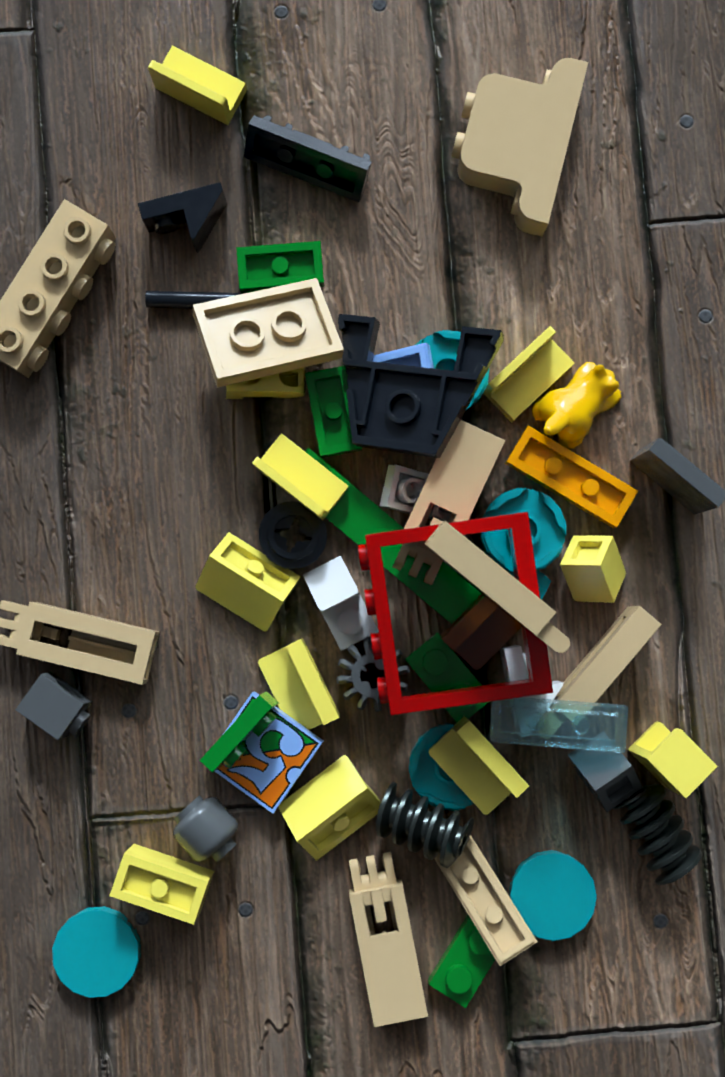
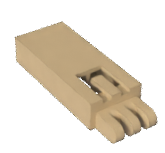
(452, 485)
(497, 584)
(94, 644)
(609, 656)
(387, 957)

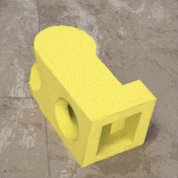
(281, 385)

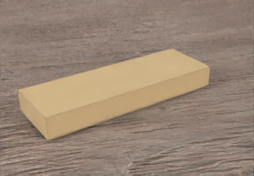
(488, 904)

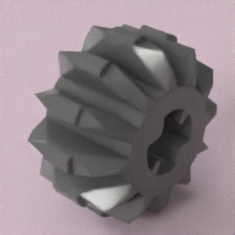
(363, 686)

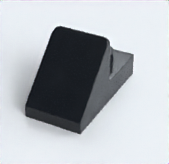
(196, 207)

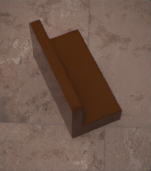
(480, 631)

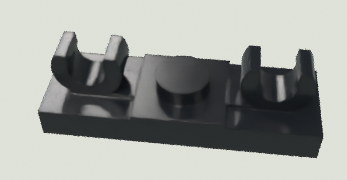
(307, 158)

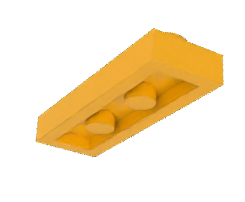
(571, 477)

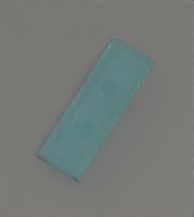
(559, 724)

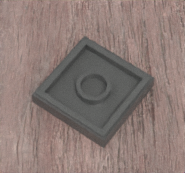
(678, 476)

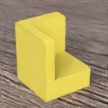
(593, 569)

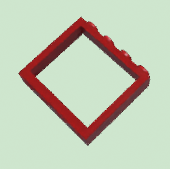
(383, 641)

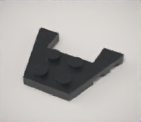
(410, 405)

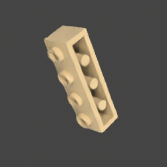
(50, 284)

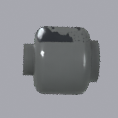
(205, 829)

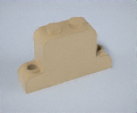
(521, 138)

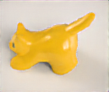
(572, 408)

